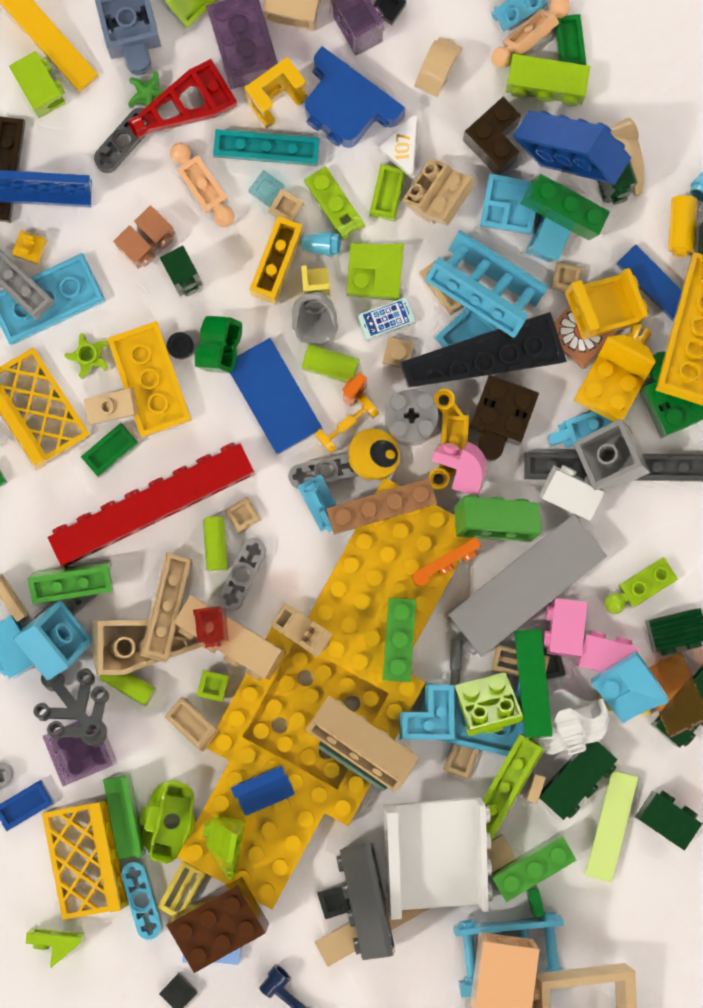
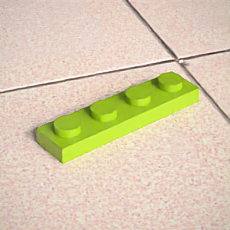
(511, 781)

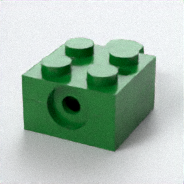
(674, 412)

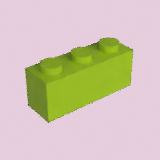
(547, 79)

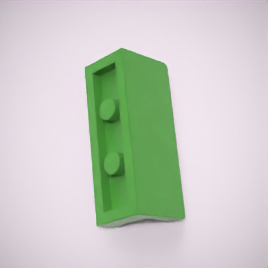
(70, 582)
(124, 816)

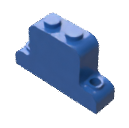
(347, 102)

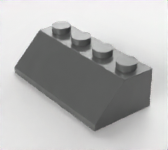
(367, 902)

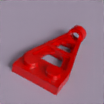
(209, 84)

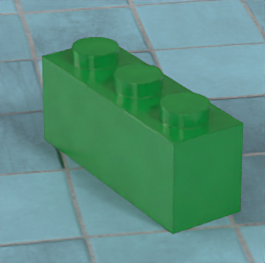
(565, 207)

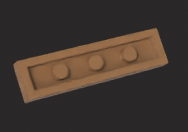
(381, 506)

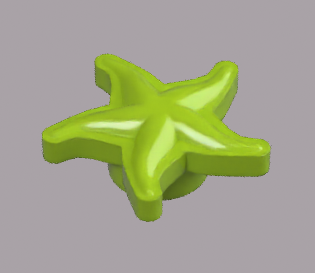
(88, 355)

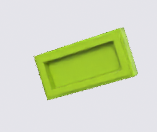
(387, 192)

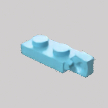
(577, 428)

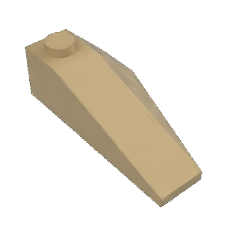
(118, 646)

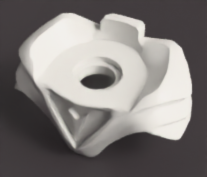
(574, 723)

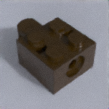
(502, 415)

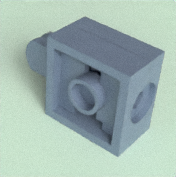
(130, 31)

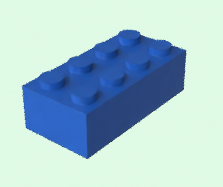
(572, 146)

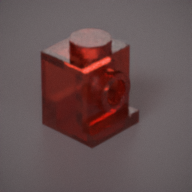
(218, 617)

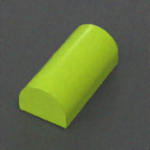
(329, 363)
(215, 543)
(131, 686)

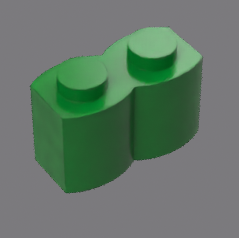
(218, 344)

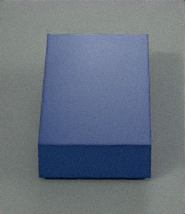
(24, 805)

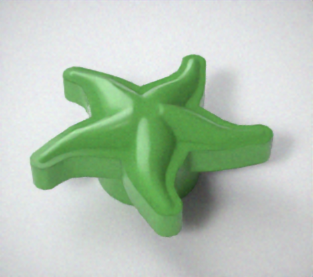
(146, 91)

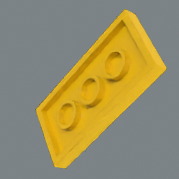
(147, 368)

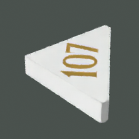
(402, 147)

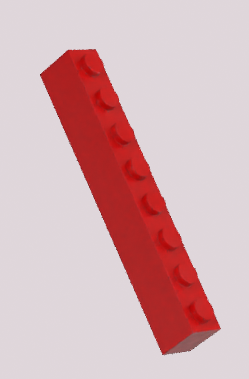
(150, 505)

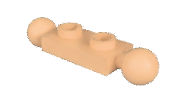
(530, 33)
(202, 184)

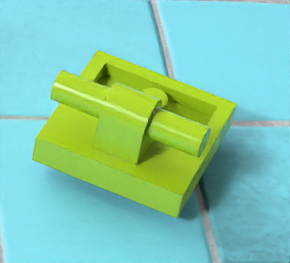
(488, 704)

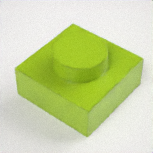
(213, 685)

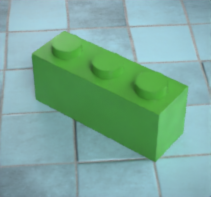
(497, 518)
(399, 640)
(533, 867)

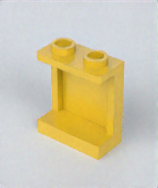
(606, 304)

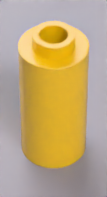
(682, 225)

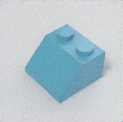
(53, 640)

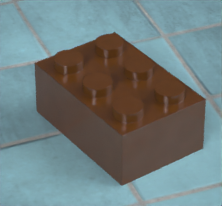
(218, 925)

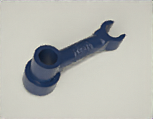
(275, 984)

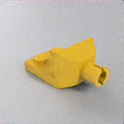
(617, 374)

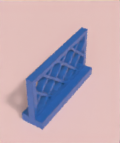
(45, 188)

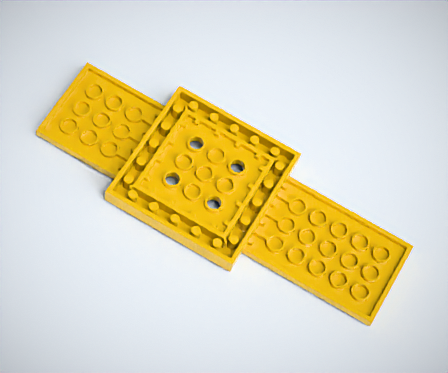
(354, 609)

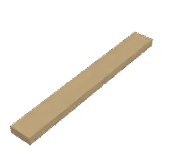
(340, 942)

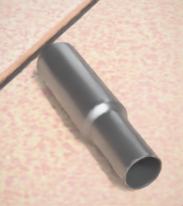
(456, 661)

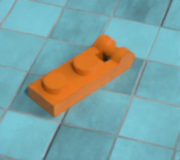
(445, 563)

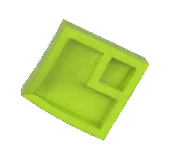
(374, 271)

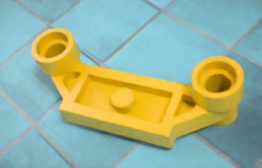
(453, 431)

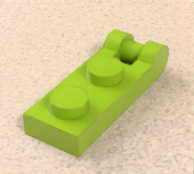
(333, 202)

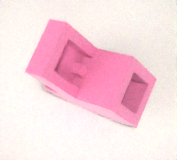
(470, 466)

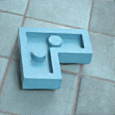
(436, 721)

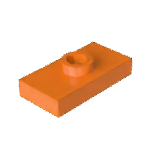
(354, 389)

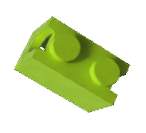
(37, 84)

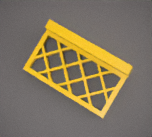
(18, 425)
(107, 860)

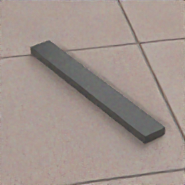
(661, 466)

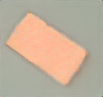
(685, 700)

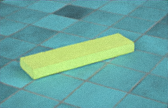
(611, 826)

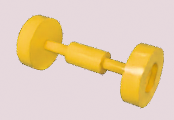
(348, 422)

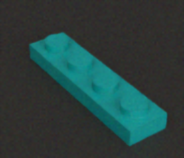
(266, 147)

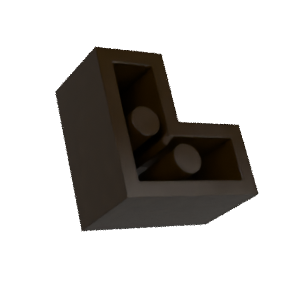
(488, 136)

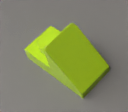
(61, 942)

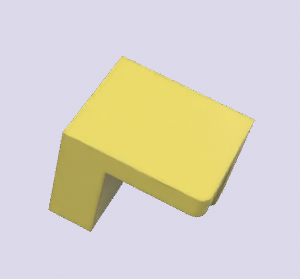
(315, 280)

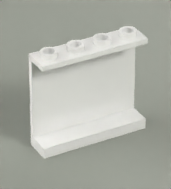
(437, 855)

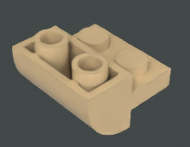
(438, 192)

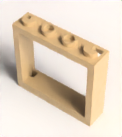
(619, 973)

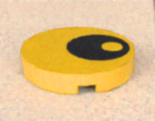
(373, 454)

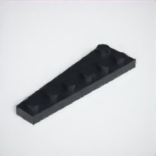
(489, 354)

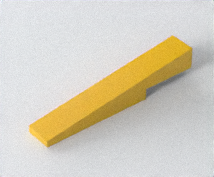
(51, 42)

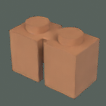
(154, 228)

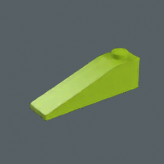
(224, 842)

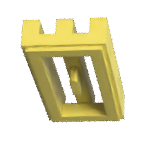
(171, 910)

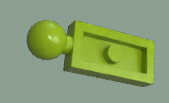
(641, 586)

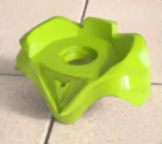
(167, 798)

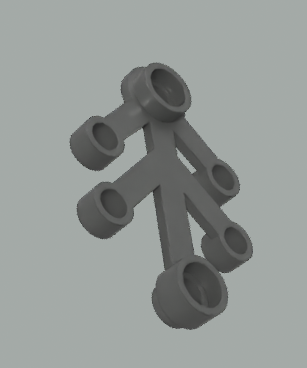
(75, 709)

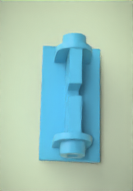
(514, 11)
(318, 499)

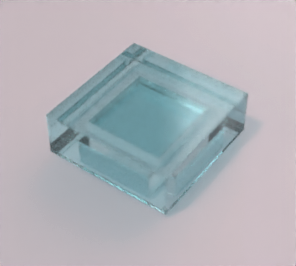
(266, 188)

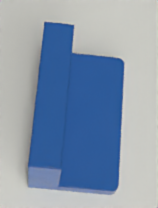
(263, 790)

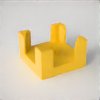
(272, 83)

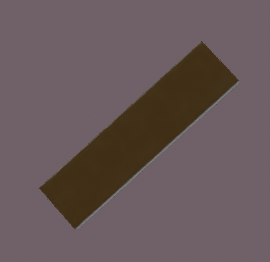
(10, 151)

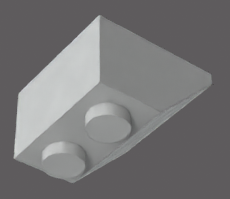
(611, 456)

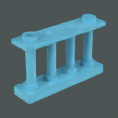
(477, 297)
(469, 929)

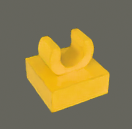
(29, 247)

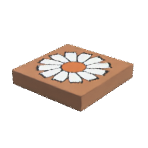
(573, 346)

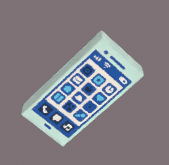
(386, 318)

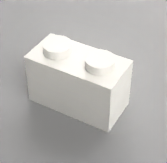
(571, 492)

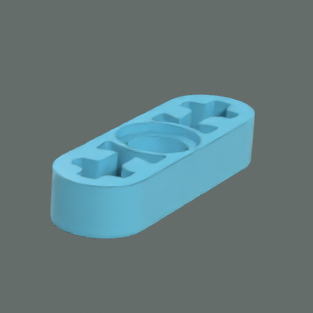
(153, 917)

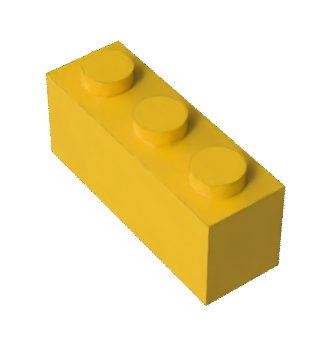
(276, 260)

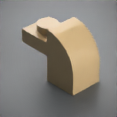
(438, 66)
(302, 630)

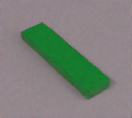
(533, 684)

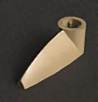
(627, 133)

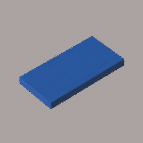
(274, 396)

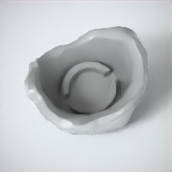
(314, 318)

